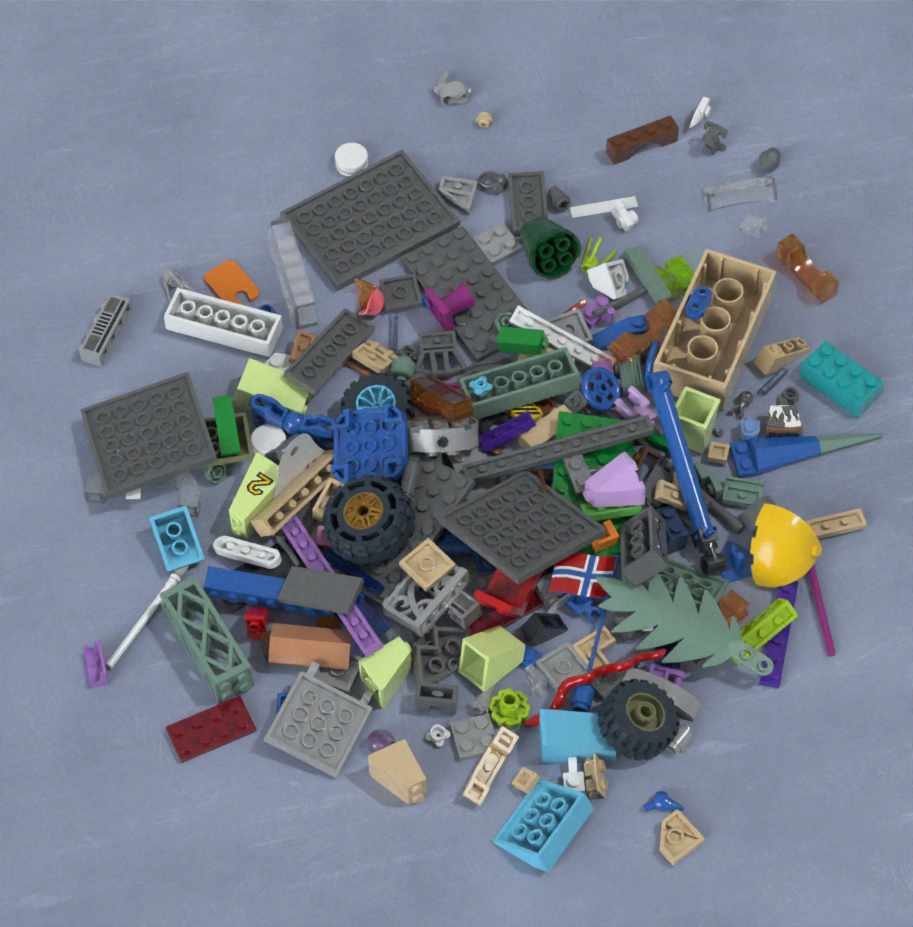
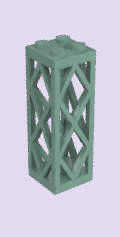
(238, 673)

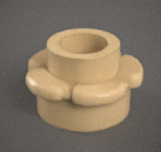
(484, 119)

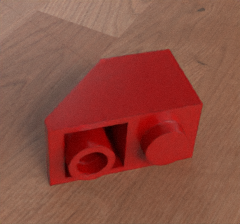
(257, 621)

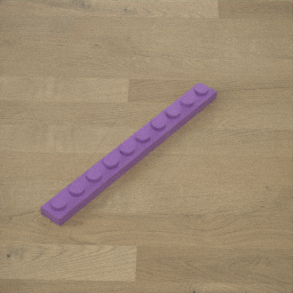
(314, 560)

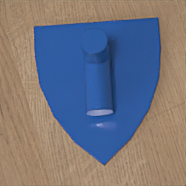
(737, 562)

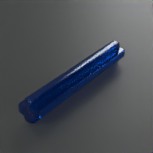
(352, 570)

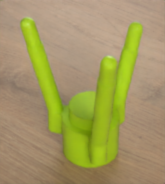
(592, 261)

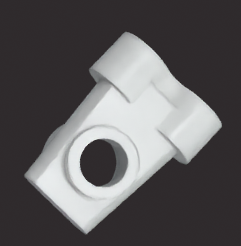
(624, 218)

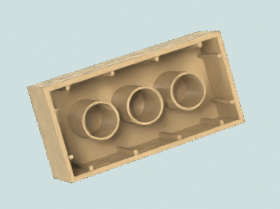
(713, 349)

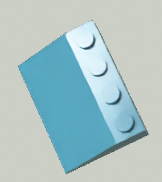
(544, 824)

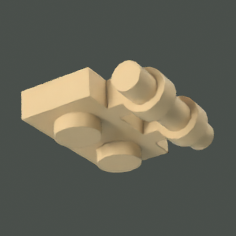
(374, 356)

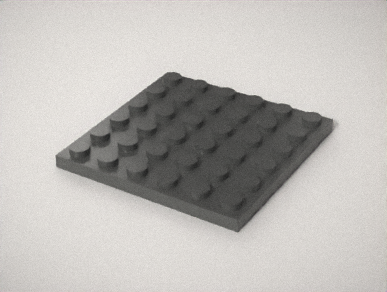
(148, 435)
(521, 526)

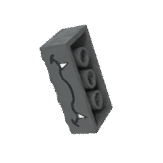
(643, 546)

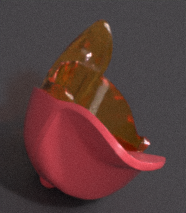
(370, 298)

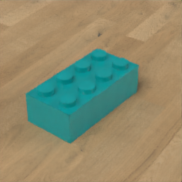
(841, 379)

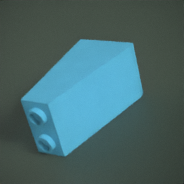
(571, 735)

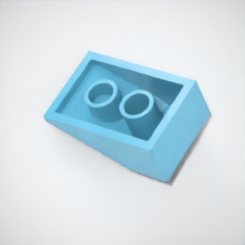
(176, 538)

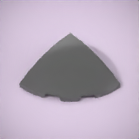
(436, 652)

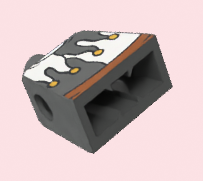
(783, 420)

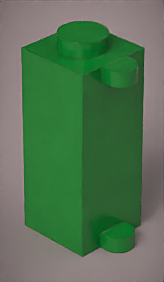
(522, 341)

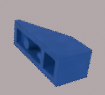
(635, 325)

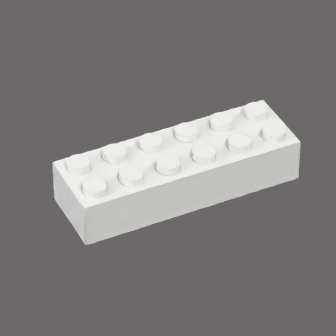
(223, 322)

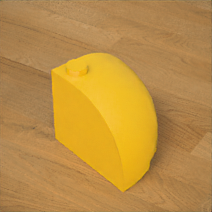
(782, 547)

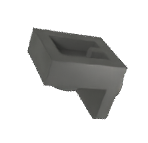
(577, 402)

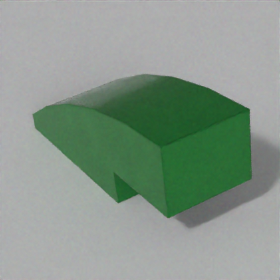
(226, 425)

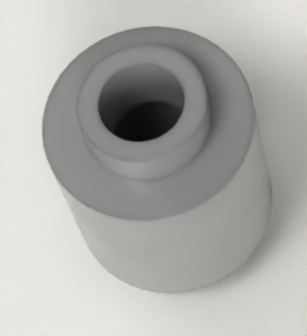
(681, 740)

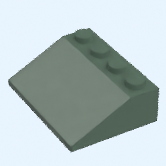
(694, 579)

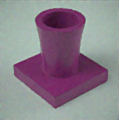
(451, 304)

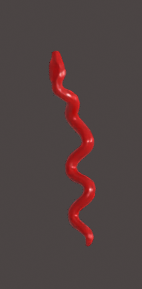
(592, 675)

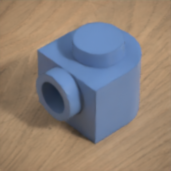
(749, 428)

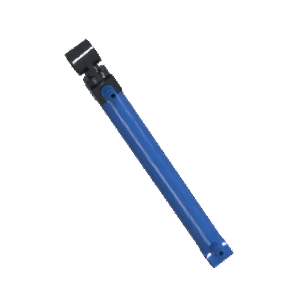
(704, 534)

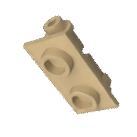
(595, 769)

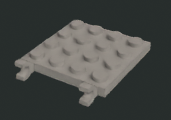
(318, 722)

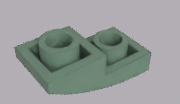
(708, 480)

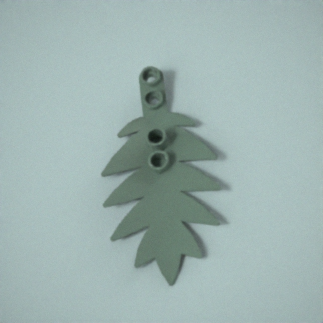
(703, 632)

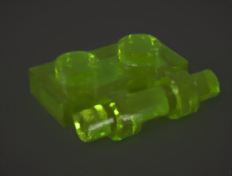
(681, 273)

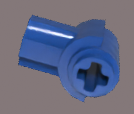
(453, 546)

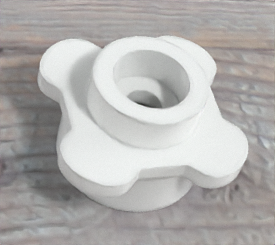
(438, 729)

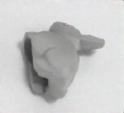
(452, 91)

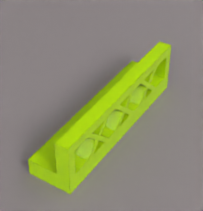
(767, 624)

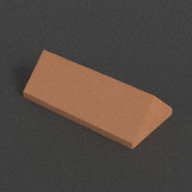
(306, 644)

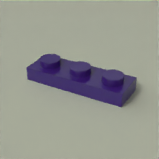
(506, 431)

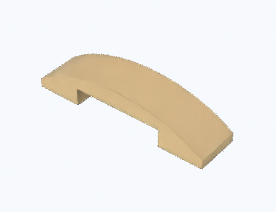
(489, 765)

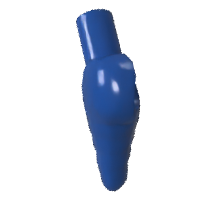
(663, 802)

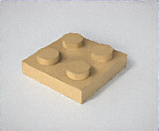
(427, 564)

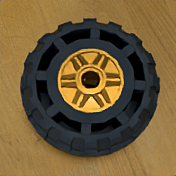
(369, 520)

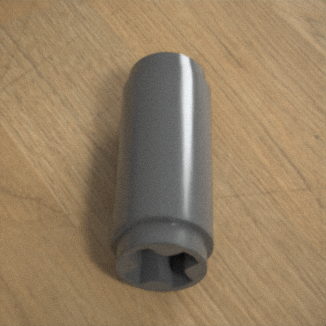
(410, 478)

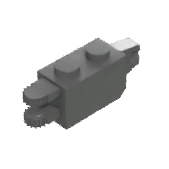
(651, 477)

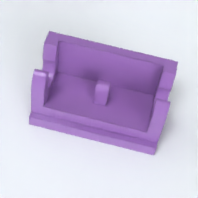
(95, 665)

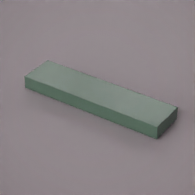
(647, 274)

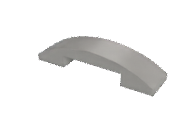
(685, 702)

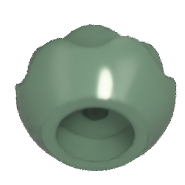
(503, 319)
(216, 473)

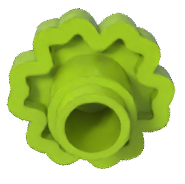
(509, 708)

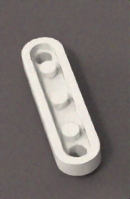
(247, 552)

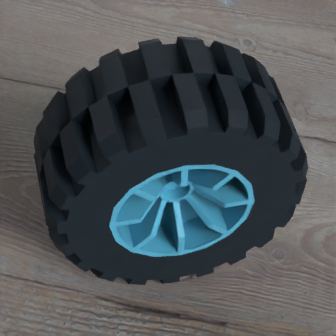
(376, 391)

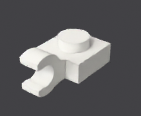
(573, 779)

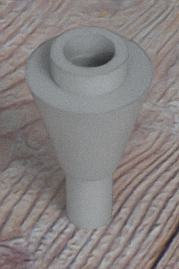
(481, 703)

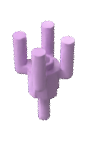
(640, 409)

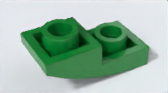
(658, 443)

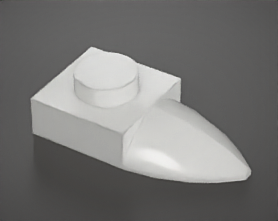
(702, 111)

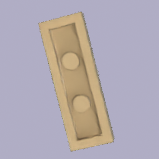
(838, 523)

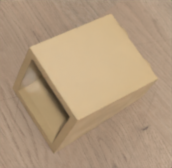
(399, 772)

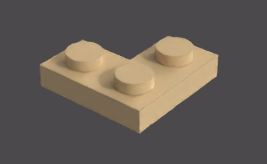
(670, 493)
(585, 646)

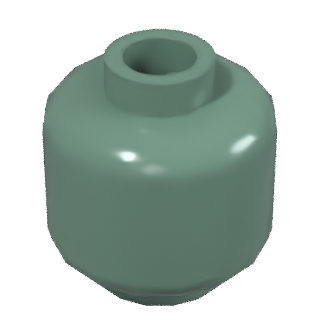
(402, 368)

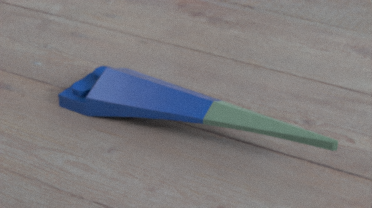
(767, 454)

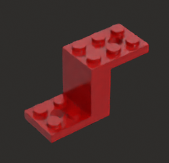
(508, 596)

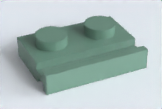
(741, 491)

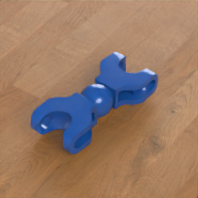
(292, 422)

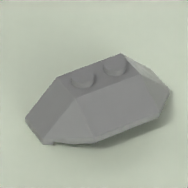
(468, 456)

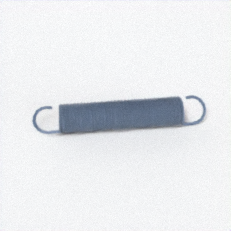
(773, 381)

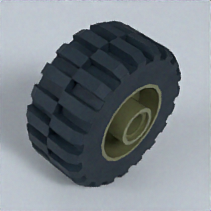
(638, 719)

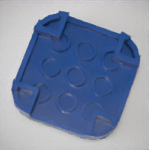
(370, 443)

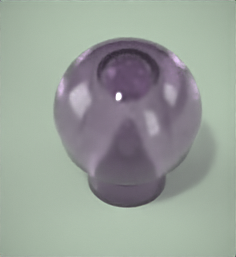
(379, 739)

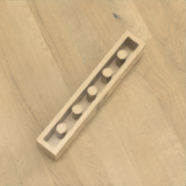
(295, 495)

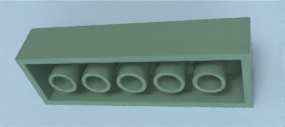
(523, 382)

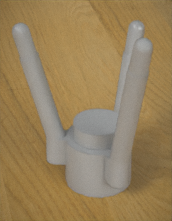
(173, 279)

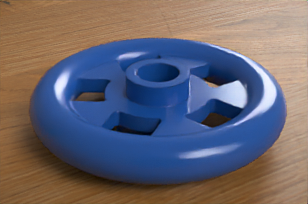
(652, 356)
(605, 374)

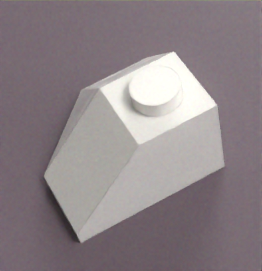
(609, 278)

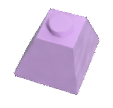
(615, 484)

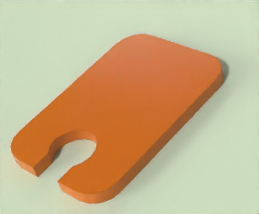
(229, 280)

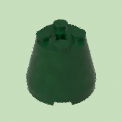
(549, 247)

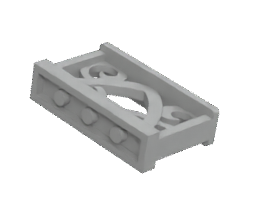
(436, 607)

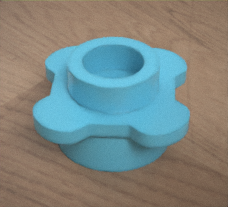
(480, 390)

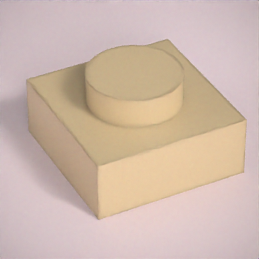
(718, 452)
(526, 780)

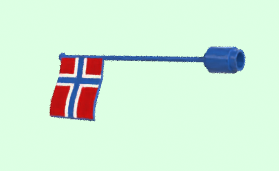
(577, 577)

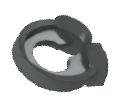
(496, 187)

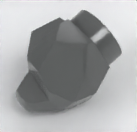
(769, 159)

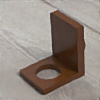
(639, 456)

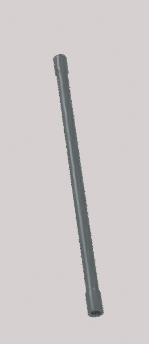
(729, 519)

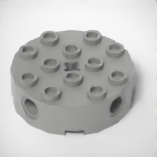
(442, 435)

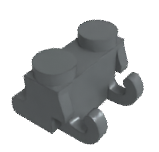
(712, 140)

